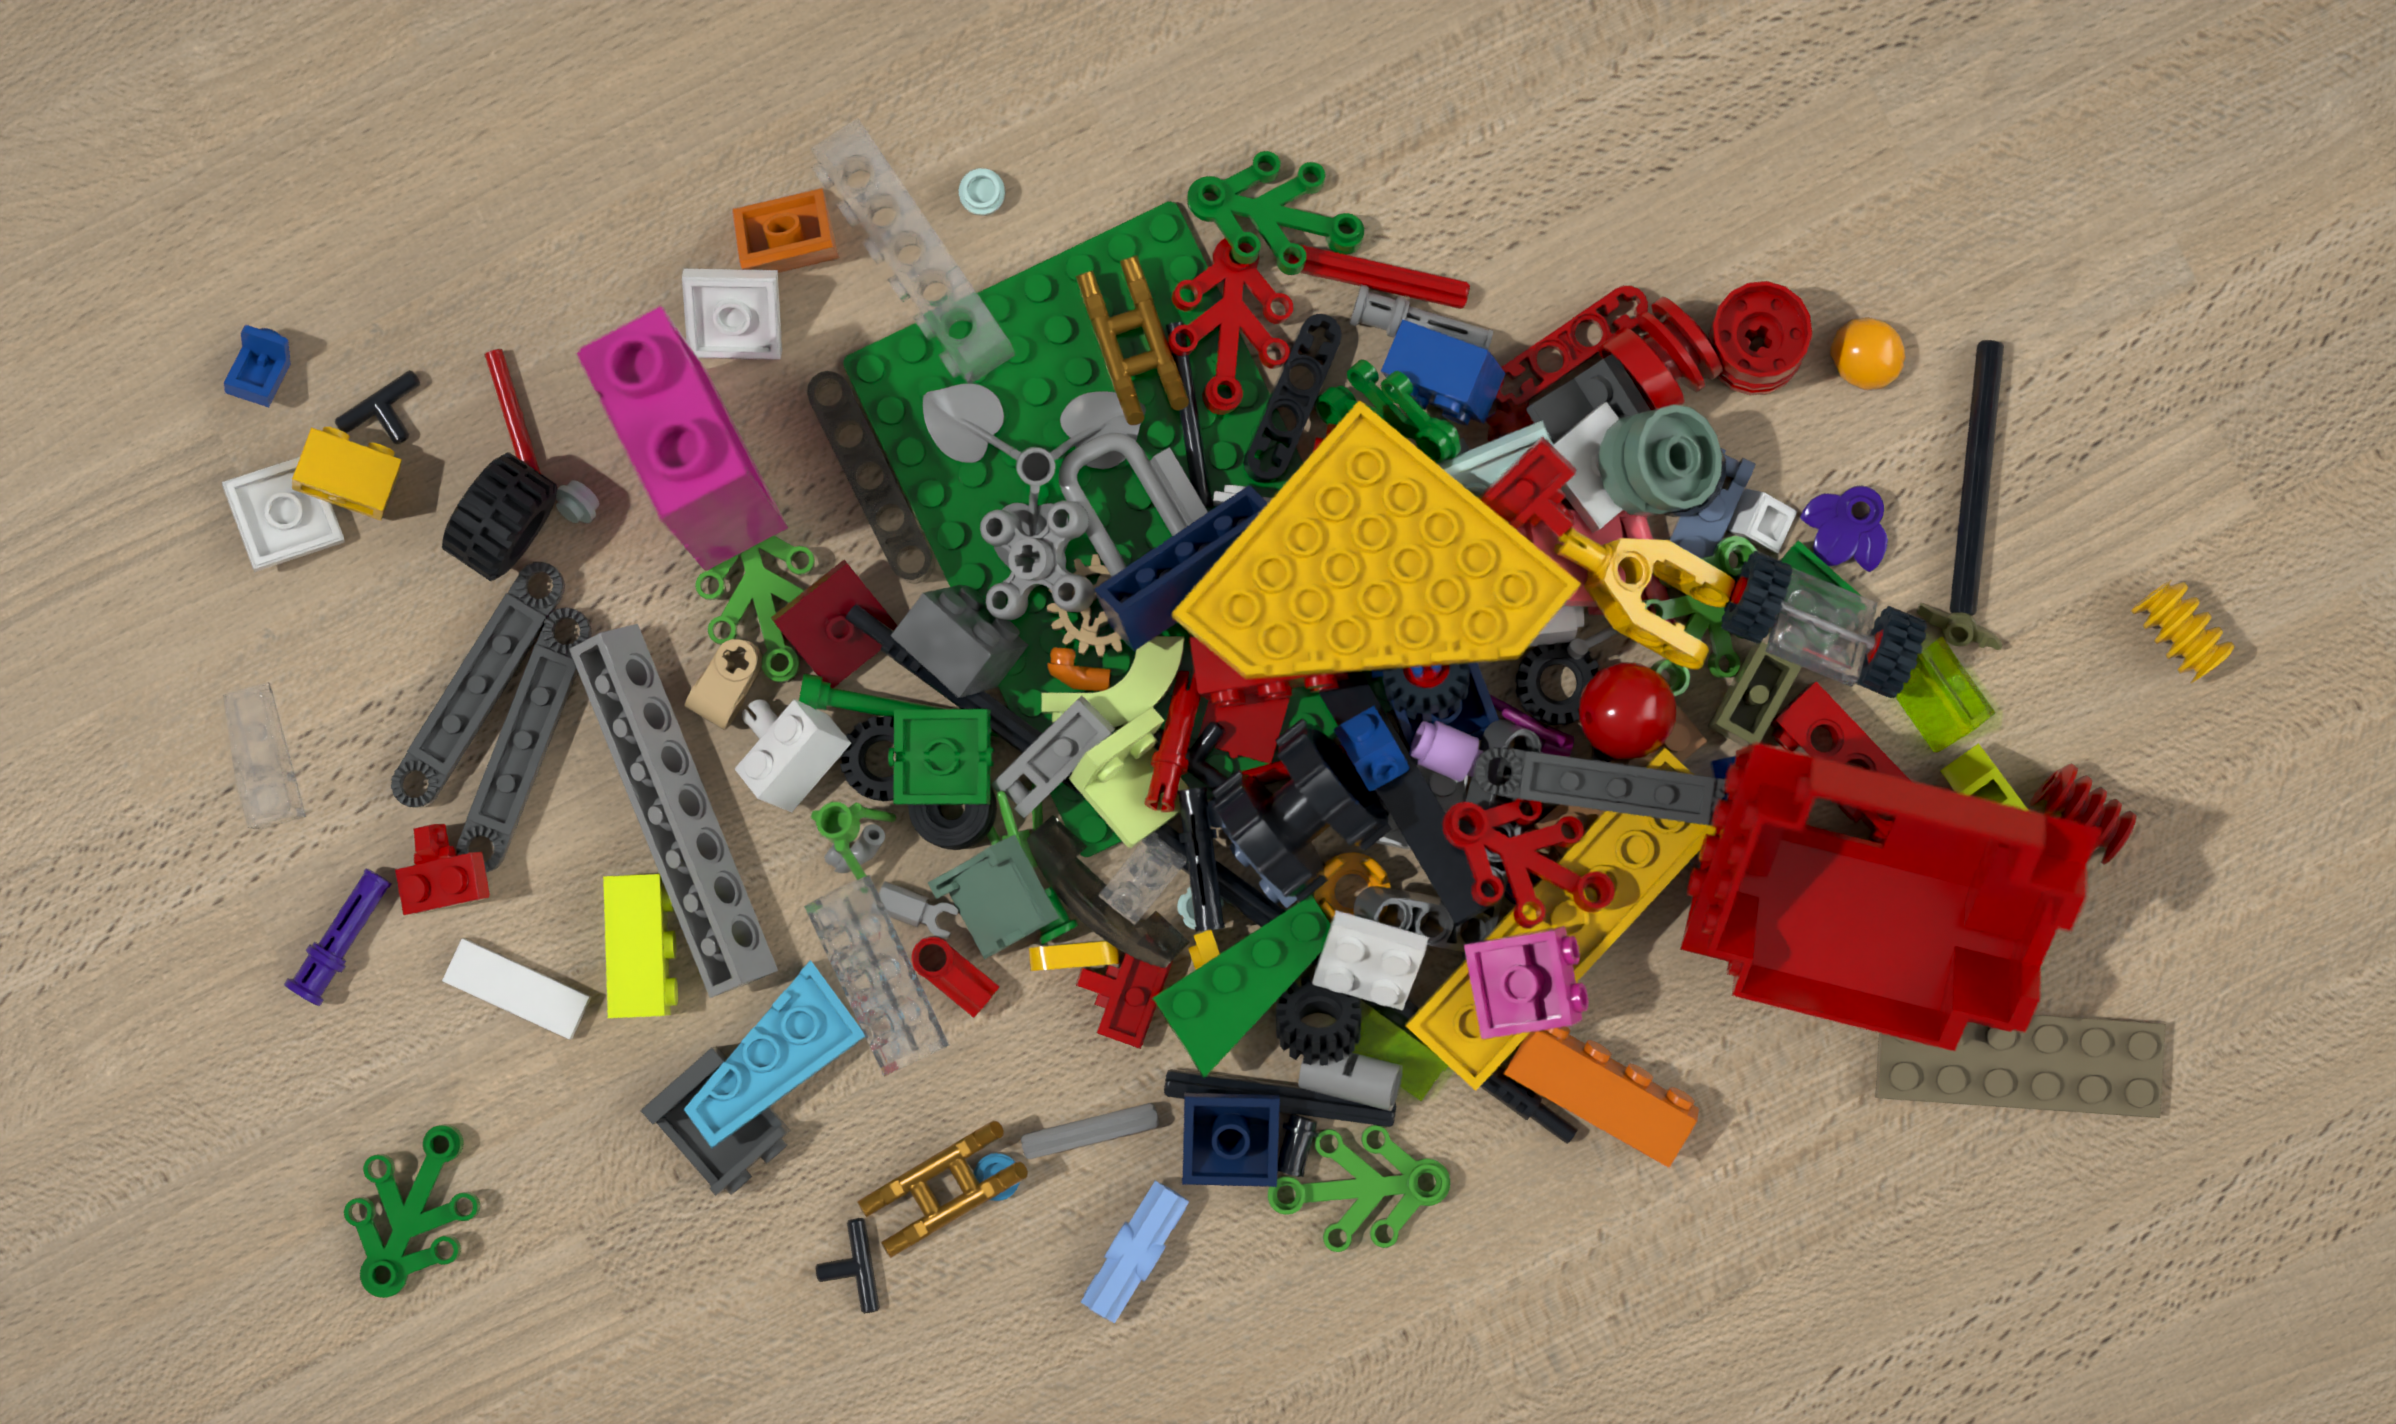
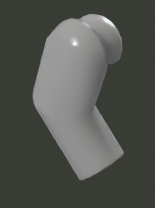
(863, 849)

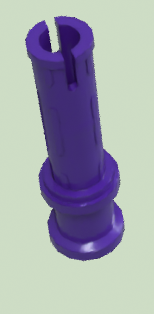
(327, 956)

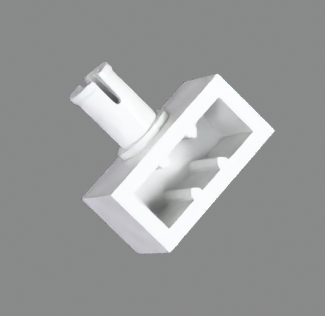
(790, 753)

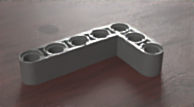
(1407, 908)

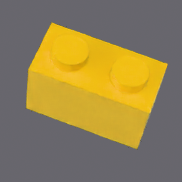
(346, 472)

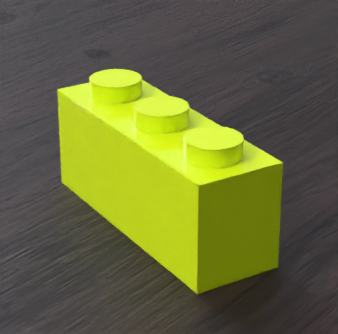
(638, 947)

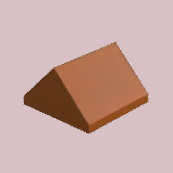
(785, 233)

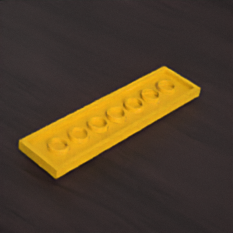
(1639, 859)

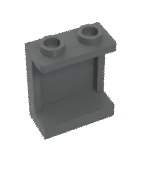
(728, 1161)

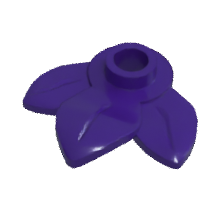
(1842, 533)

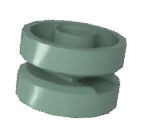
(1660, 461)

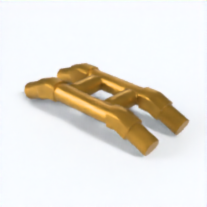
(1143, 316)
(916, 1182)

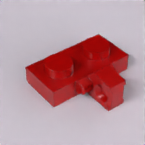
(1533, 490)
(440, 875)
(1126, 998)

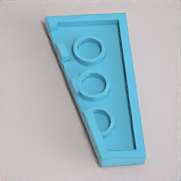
(783, 1050)

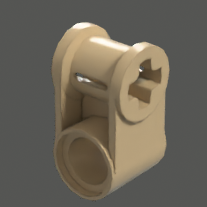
(722, 691)

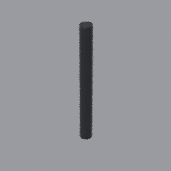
(1191, 424)

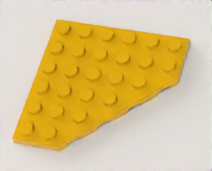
(1373, 568)

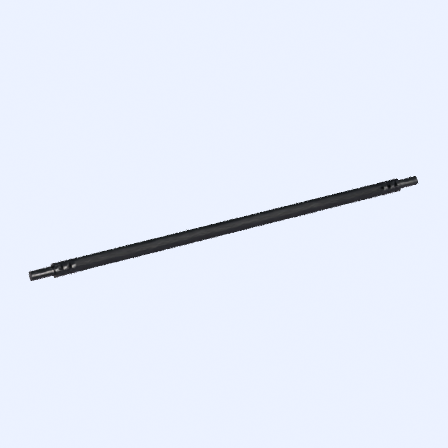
(1231, 887)

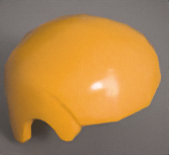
(1868, 353)

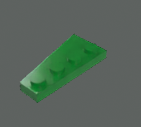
(1234, 989)

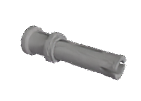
(1388, 314)

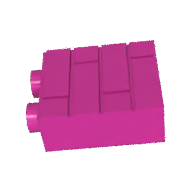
(681, 439)

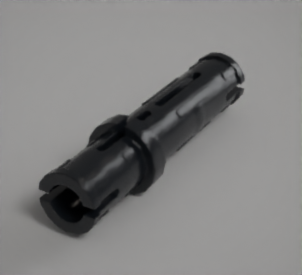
(1201, 858)

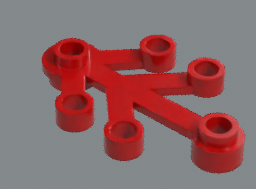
(1231, 315)
(1519, 856)

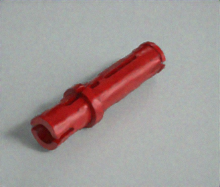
(1170, 760)

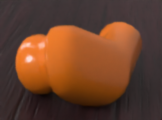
(1074, 676)

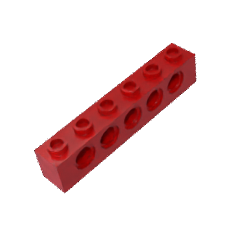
(1849, 742)

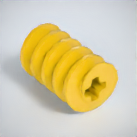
(2184, 629)

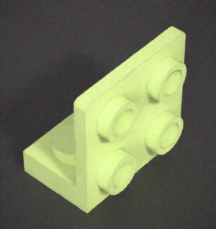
(1118, 777)

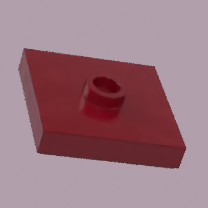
(819, 629)

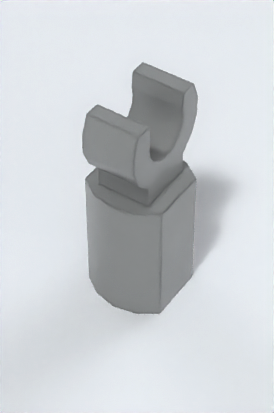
(914, 908)

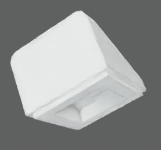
(1761, 520)

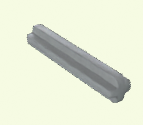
(1090, 1131)

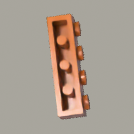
(1605, 1092)

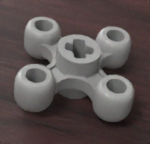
(1022, 554)

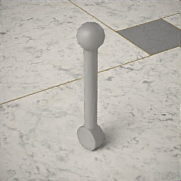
(1579, 647)

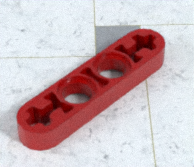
(1566, 343)

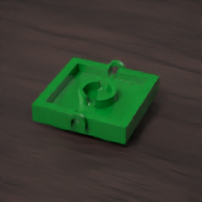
(941, 757)

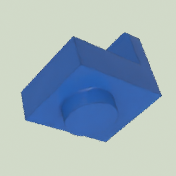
(258, 366)
(1372, 748)

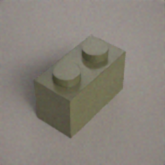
(1754, 696)

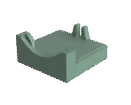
(997, 896)

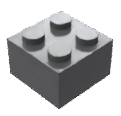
(960, 640)

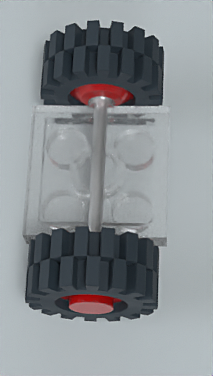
(1823, 626)

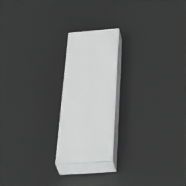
(516, 988)

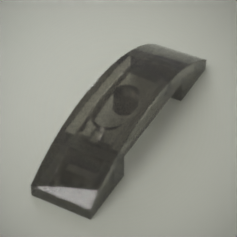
(1057, 856)

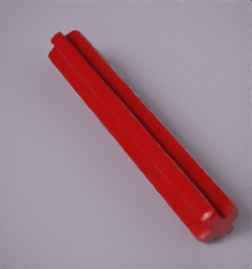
(1384, 277)

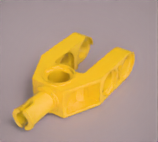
(1622, 600)

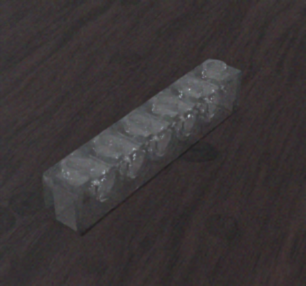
(853, 151)

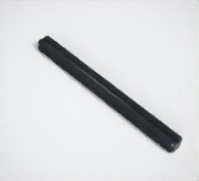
(1977, 477)

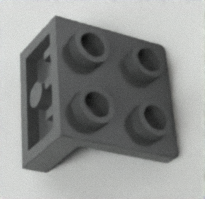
(1576, 399)

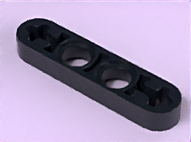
(1294, 399)

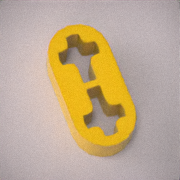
(1072, 956)

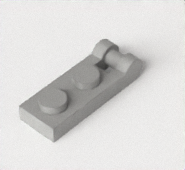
(1053, 755)

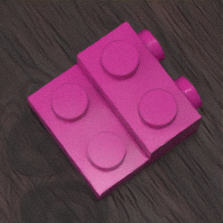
(1526, 982)

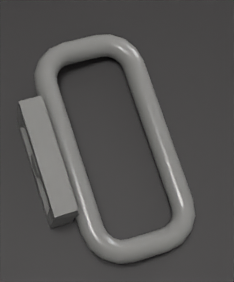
(1160, 477)

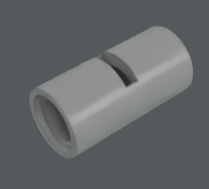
(1354, 1079)

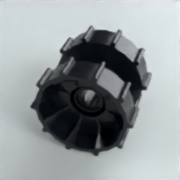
(1280, 826)

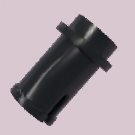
(1296, 1144)

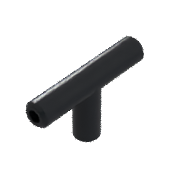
(380, 406)
(1200, 751)
(858, 1266)

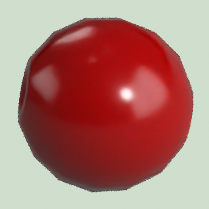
(1627, 710)

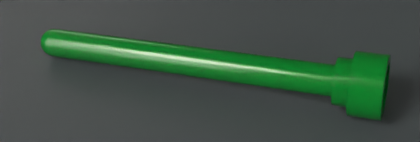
(820, 695)

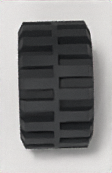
(499, 516)

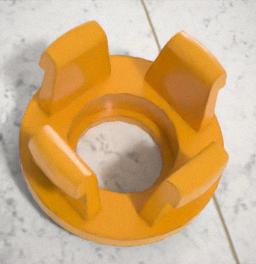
(1346, 864)

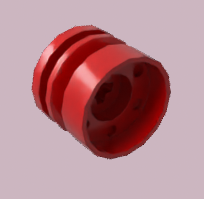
(1765, 312)
(1670, 352)

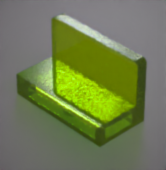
(1943, 697)
(1389, 1043)

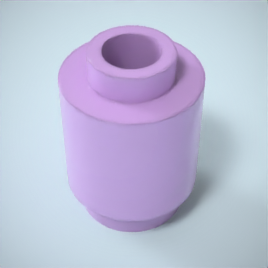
(1445, 750)

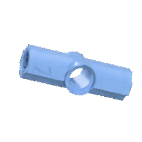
(1134, 1251)

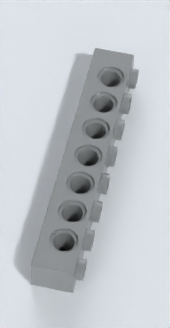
(673, 809)

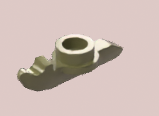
(1959, 627)

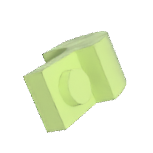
(1140, 689)

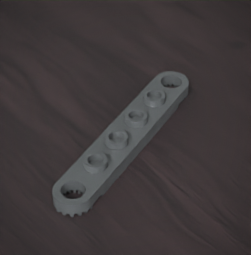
(477, 685)
(524, 739)
(1604, 786)

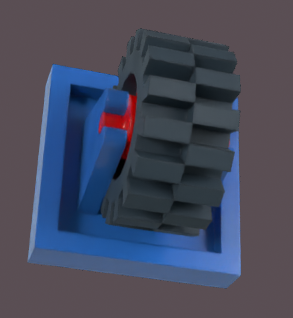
(1426, 688)

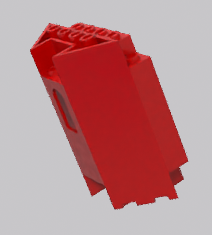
(1889, 934)

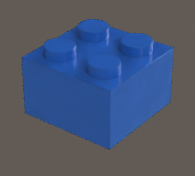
(1445, 372)

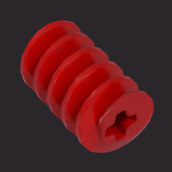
(2080, 805)

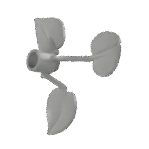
(968, 416)

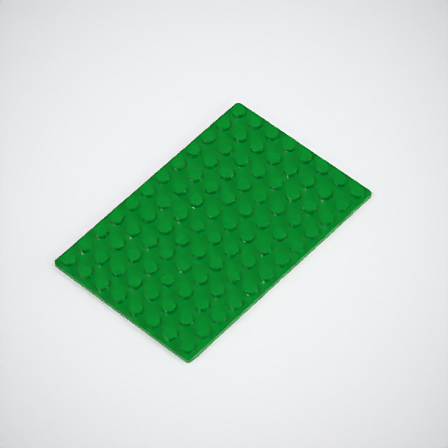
(1052, 366)

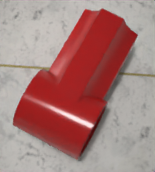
(957, 978)

